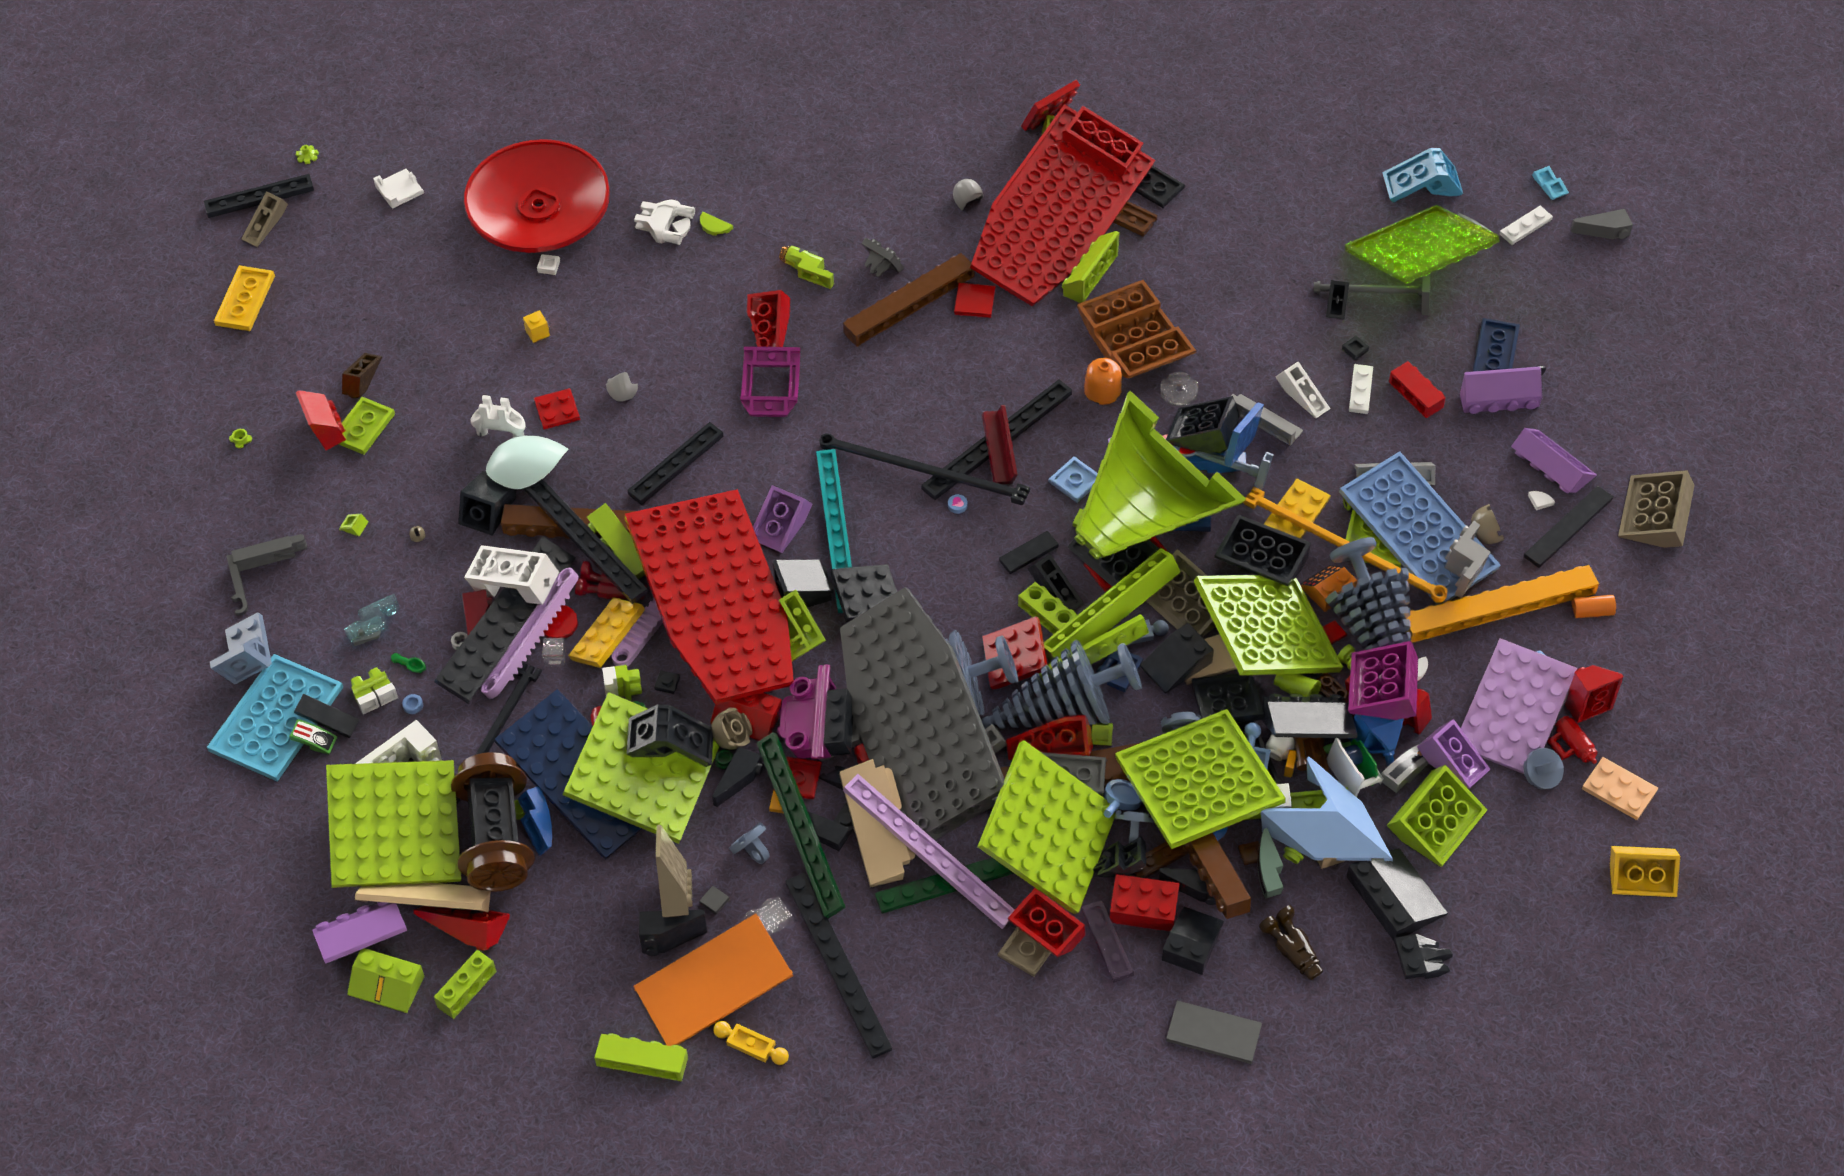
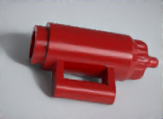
(1575, 739)

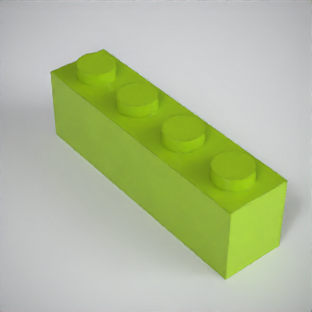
(616, 537)
(641, 1057)

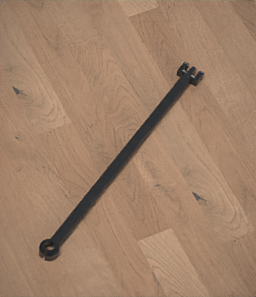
(1017, 494)
(526, 677)

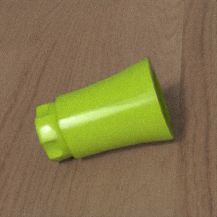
(1297, 684)

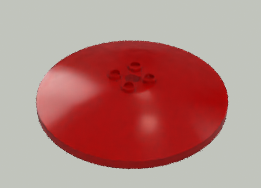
(532, 172)

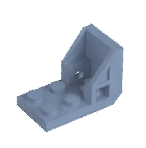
(247, 650)

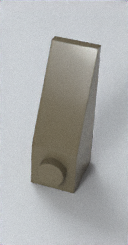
(264, 219)

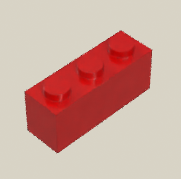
(1417, 389)

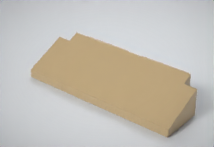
(879, 848)
(427, 895)

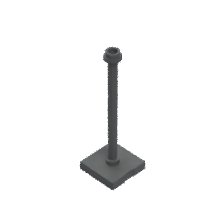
(1422, 290)

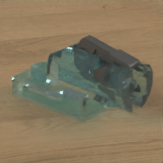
(371, 621)

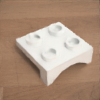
(398, 188)

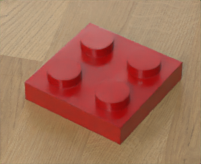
(556, 408)

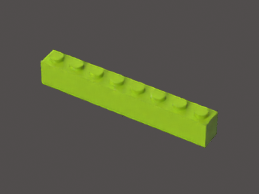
(1115, 603)

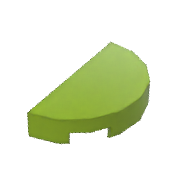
(714, 225)

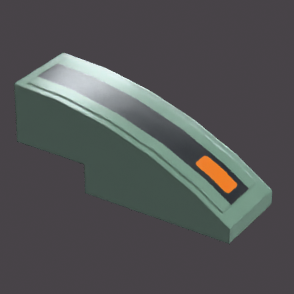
(1269, 866)

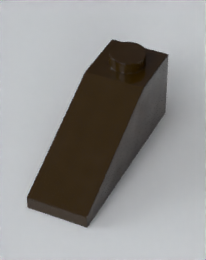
(359, 375)

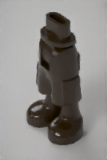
(1294, 945)

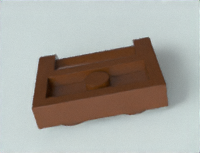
(1314, 750)

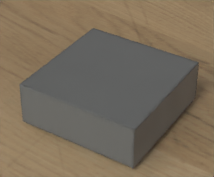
(714, 900)

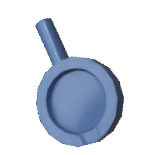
(1121, 796)

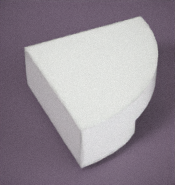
(682, 226)
(1540, 500)
(1422, 667)

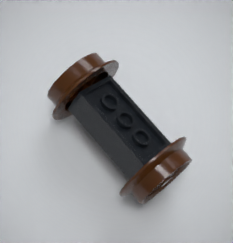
(496, 856)

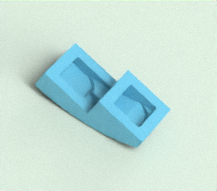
(1549, 183)

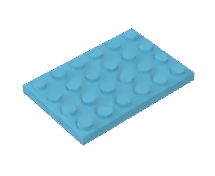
(262, 721)

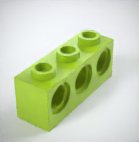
(1045, 601)
(465, 984)

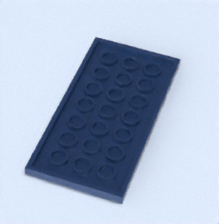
(547, 749)

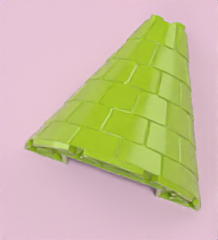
(1146, 487)

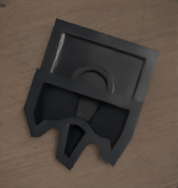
(1122, 859)
(1421, 956)

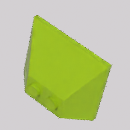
(803, 629)

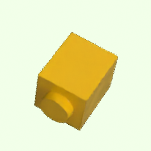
(536, 326)

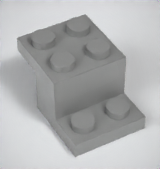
(1466, 558)

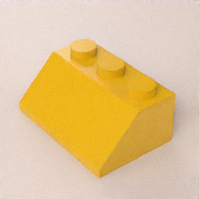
(1644, 871)

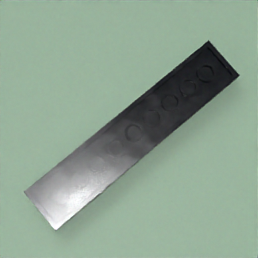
(493, 634)

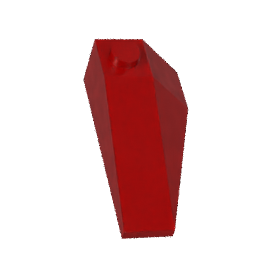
(769, 317)
(1062, 736)
(472, 929)

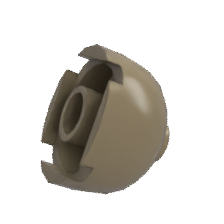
(1488, 527)
(731, 729)

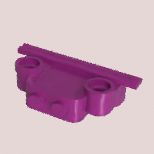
(804, 715)

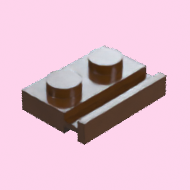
(1135, 219)

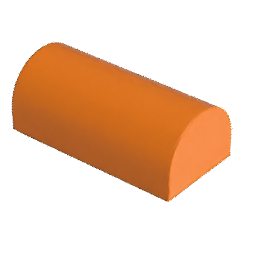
(1594, 606)

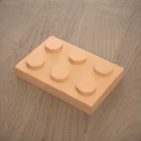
(1620, 788)

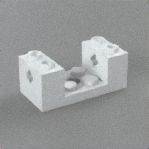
(523, 570)
(410, 742)

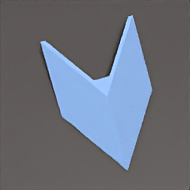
(1335, 830)

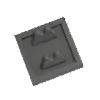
(880, 258)

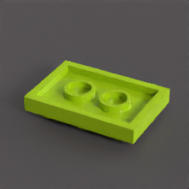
(365, 424)

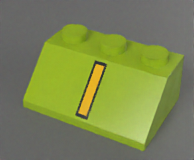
(385, 980)

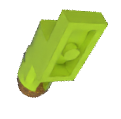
(808, 264)

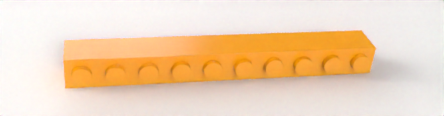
(1502, 603)

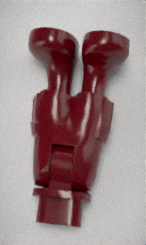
(604, 589)

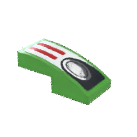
(314, 736)

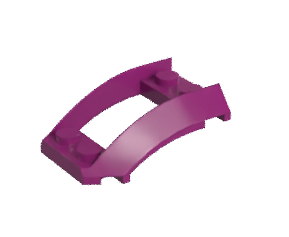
(770, 357)

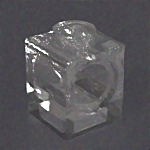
(554, 652)

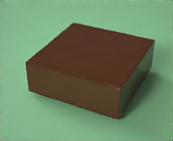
(1249, 852)

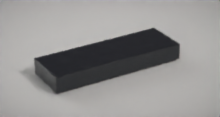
(1028, 552)
(326, 716)

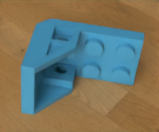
(1428, 170)

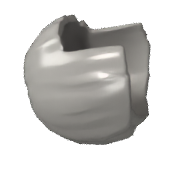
(966, 191)
(621, 388)

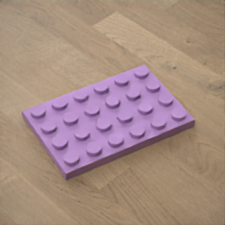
(1516, 704)

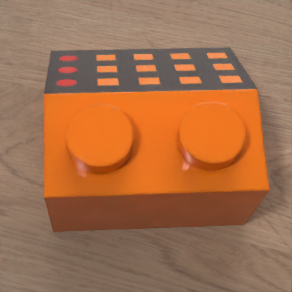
(1326, 582)

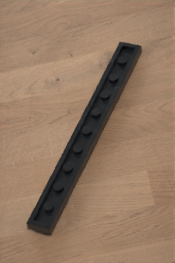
(1018, 423)
(587, 541)
(839, 966)

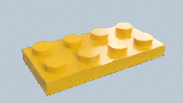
(244, 298)
(1302, 500)
(606, 632)

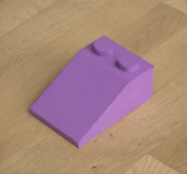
(780, 518)
(1452, 748)

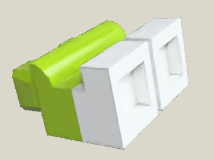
(622, 681)
(371, 689)

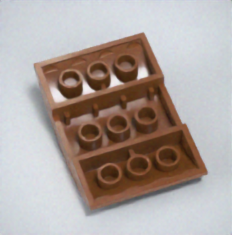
(1134, 329)

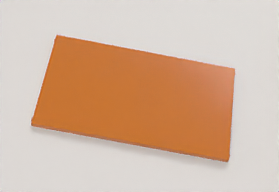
(713, 981)

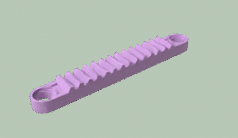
(530, 634)
(638, 635)

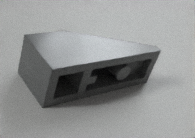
(1605, 225)

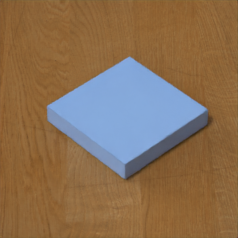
(1074, 479)

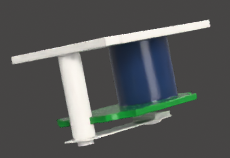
(1353, 766)

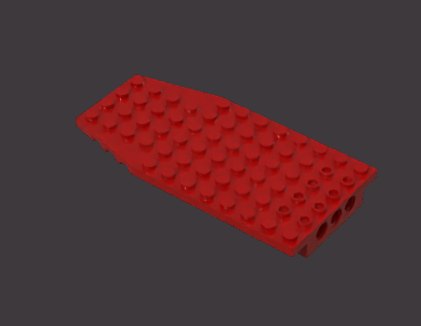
(1059, 203)
(715, 594)

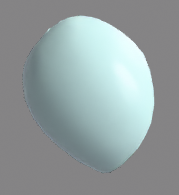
(524, 461)

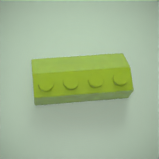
(1091, 267)

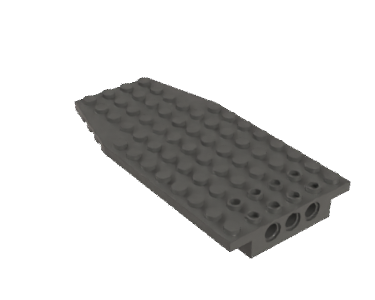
(919, 715)

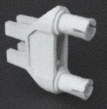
(659, 217)
(497, 418)

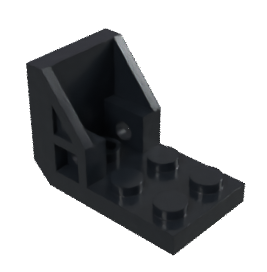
(666, 731)

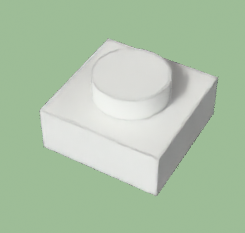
(548, 264)

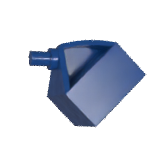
(1378, 734)

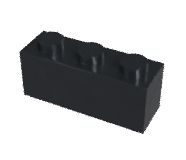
(838, 722)

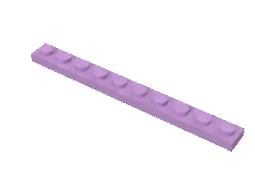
(929, 850)

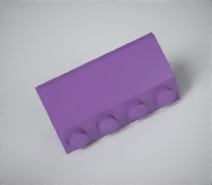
(1501, 390)
(1552, 460)
(358, 930)

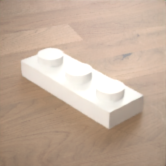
(1526, 225)
(1361, 389)

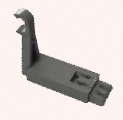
(260, 555)

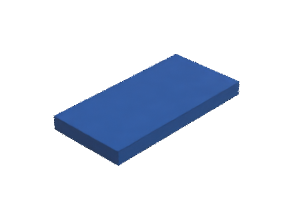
(1243, 434)

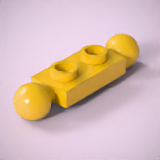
(751, 1043)

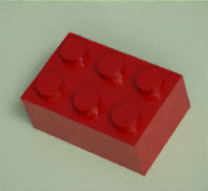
(1144, 902)

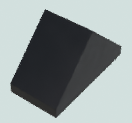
(1337, 299)

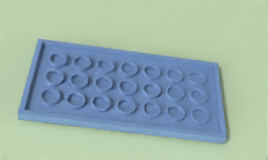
(1410, 520)

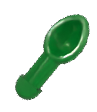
(413, 664)

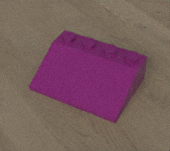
(1384, 682)

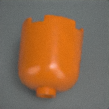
(1103, 381)

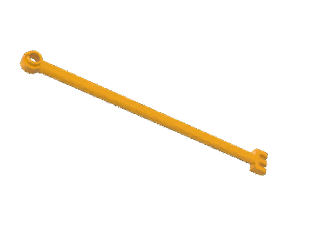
(1256, 497)

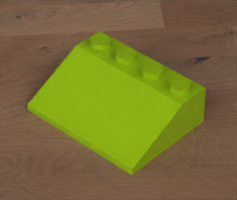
(1437, 816)

